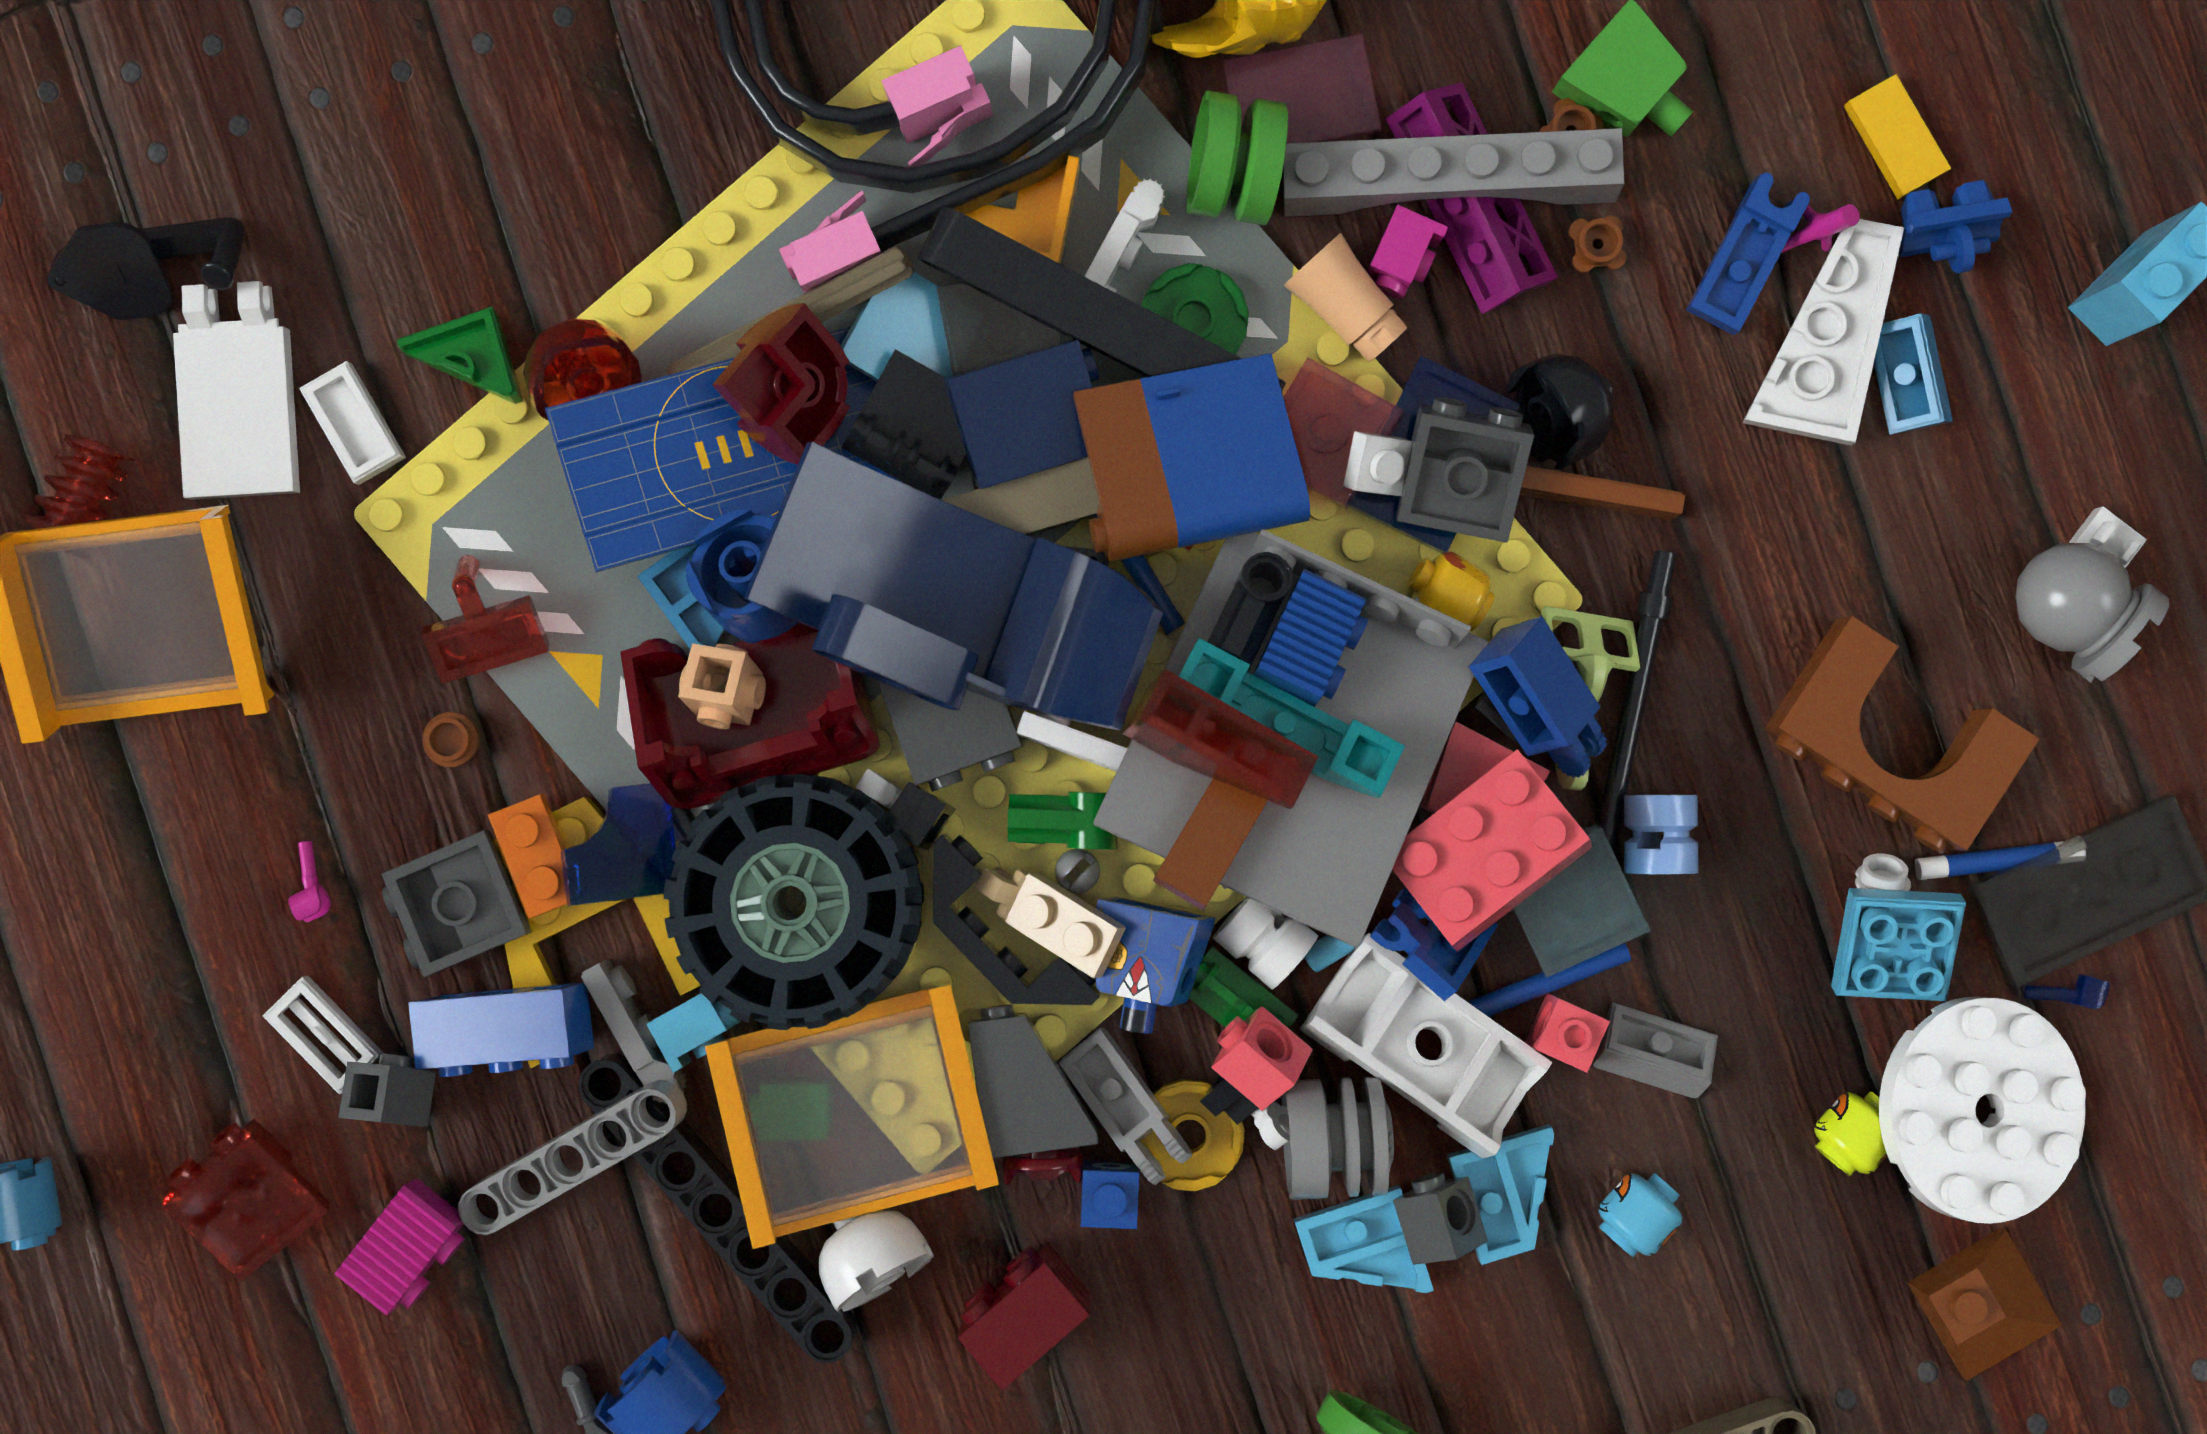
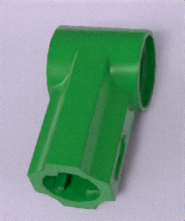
(1058, 820)

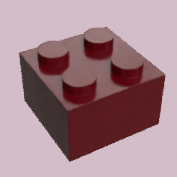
(1024, 1314)

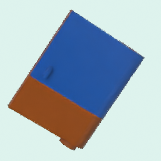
(1191, 458)

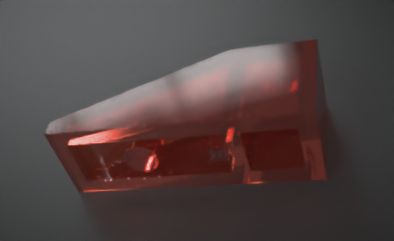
(1218, 741)

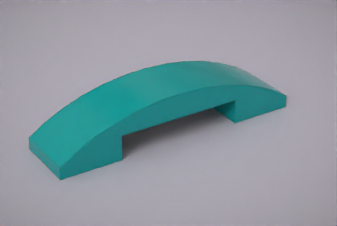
(1346, 753)

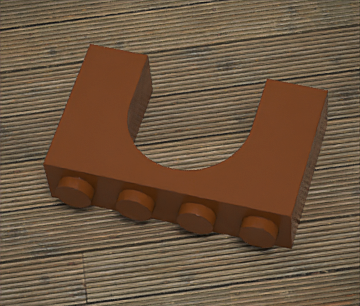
(1823, 723)

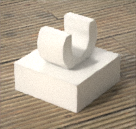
(2110, 534)

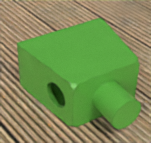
(1628, 75)

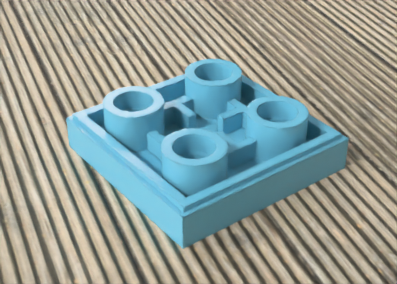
(900, 319)
(1898, 944)

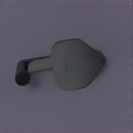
(119, 265)

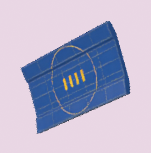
(669, 459)

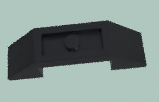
(953, 874)

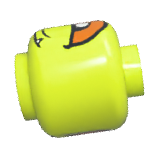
(1852, 1134)

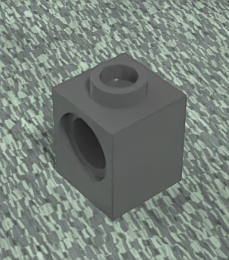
(1440, 1219)

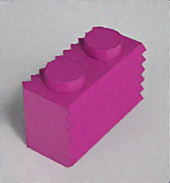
(401, 1248)

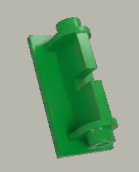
(1229, 992)

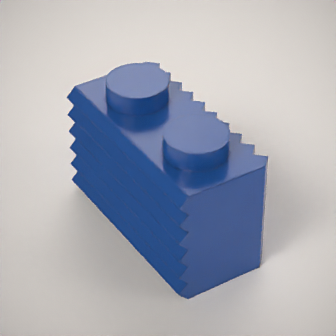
(1311, 637)

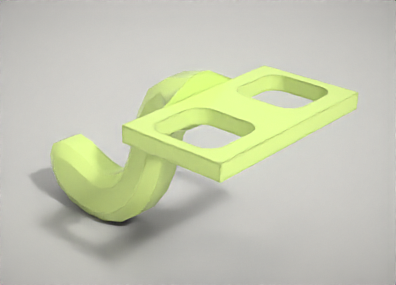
(1592, 660)

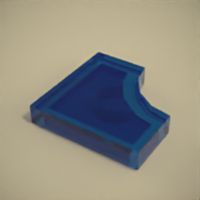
(627, 853)

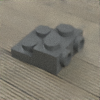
(1465, 469)
(454, 904)

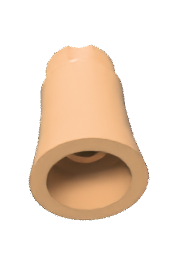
(1347, 299)

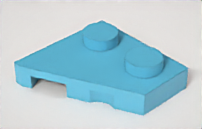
(1507, 1190)
(1361, 1243)

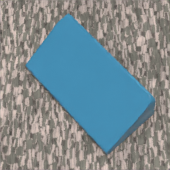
(1911, 375)

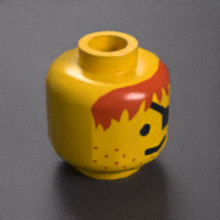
(1453, 588)

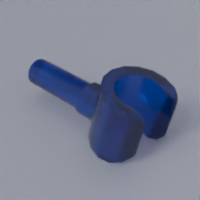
(2088, 992)

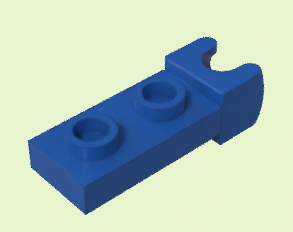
(1746, 256)

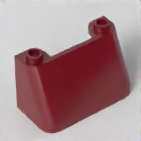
(808, 722)

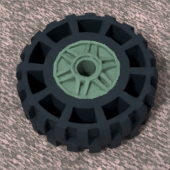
(734, 914)

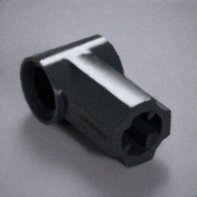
(1249, 613)

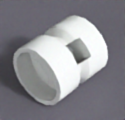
(1267, 939)

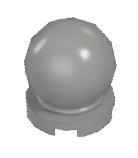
(2085, 604)

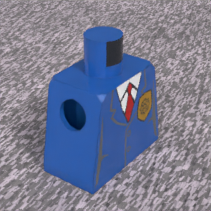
(1153, 959)

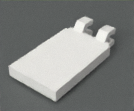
(235, 397)

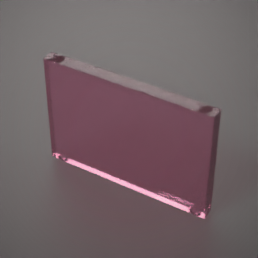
(1321, 83)

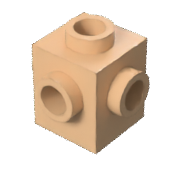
(721, 685)

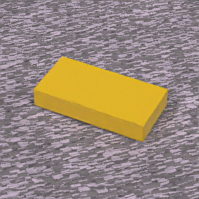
(1897, 136)

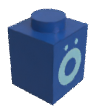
(1109, 1194)

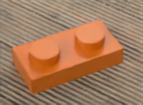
(532, 853)

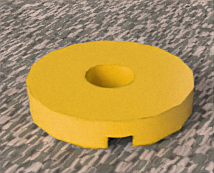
(1219, 1148)

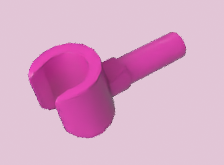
(314, 899)

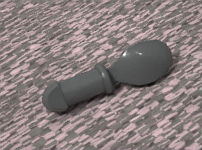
(582, 1399)

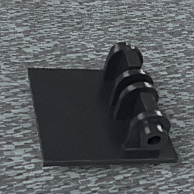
(909, 427)

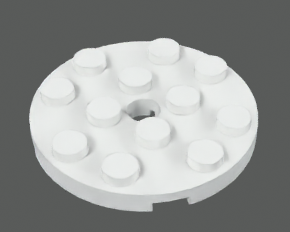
(1931, 1098)

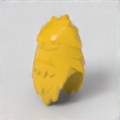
(1240, 27)

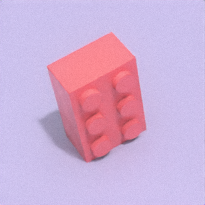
(1488, 850)

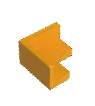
(1040, 212)

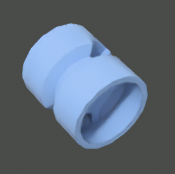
(1661, 813)

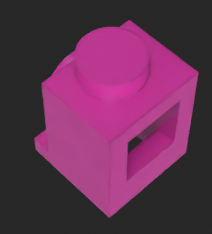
(1404, 251)

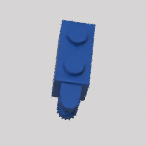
(1541, 695)

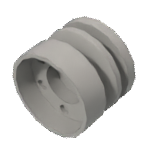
(1337, 1138)

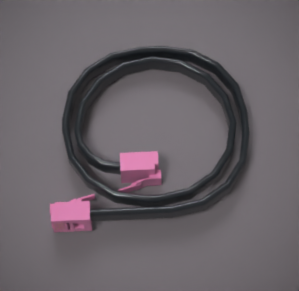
(920, 101)

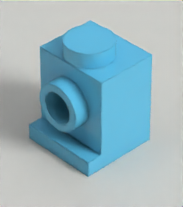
(690, 1028)

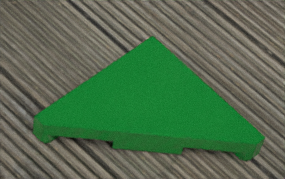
(470, 350)

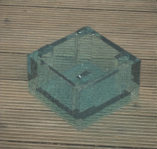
(1582, 910)

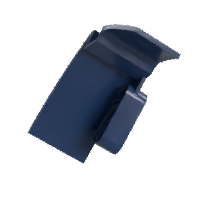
(950, 598)

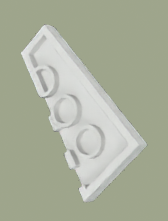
(1830, 350)

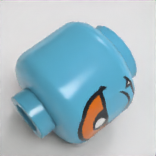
(1640, 1214)

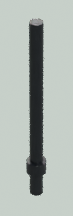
(1653, 608)

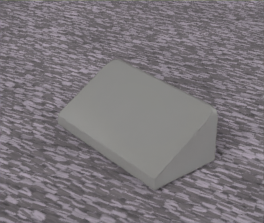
(1657, 1051)

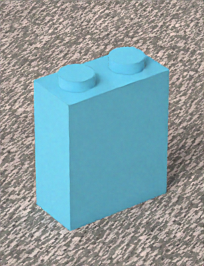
(2147, 278)

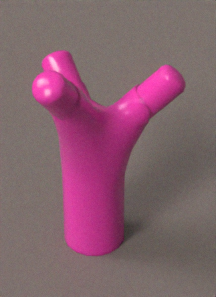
(1823, 226)

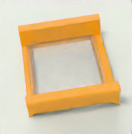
(126, 621)
(851, 1114)

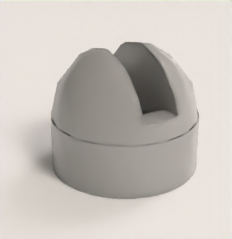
(1086, 879)

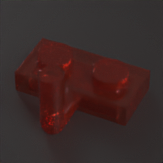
(482, 635)

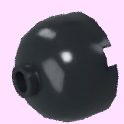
(1564, 405)

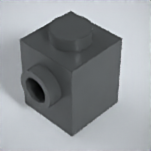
(387, 1092)

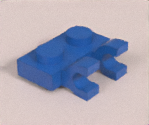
(1428, 951)

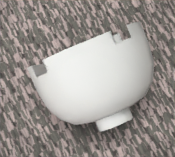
(869, 1256)

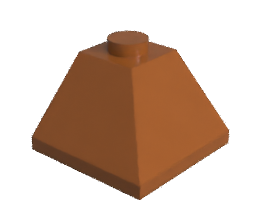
(1984, 1304)

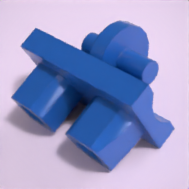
(1953, 231)

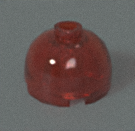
(577, 362)

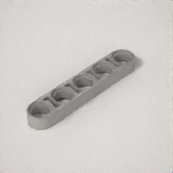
(591, 1144)

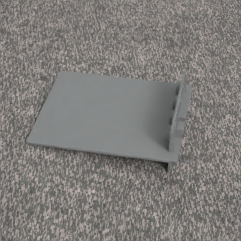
(1335, 845)

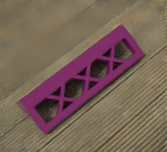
(1476, 235)

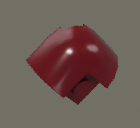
(787, 382)

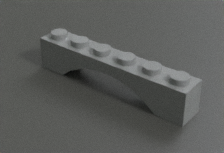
(1527, 166)

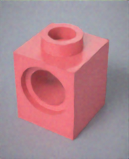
(1567, 1032)
(1260, 1057)

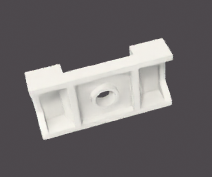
(1374, 1019)

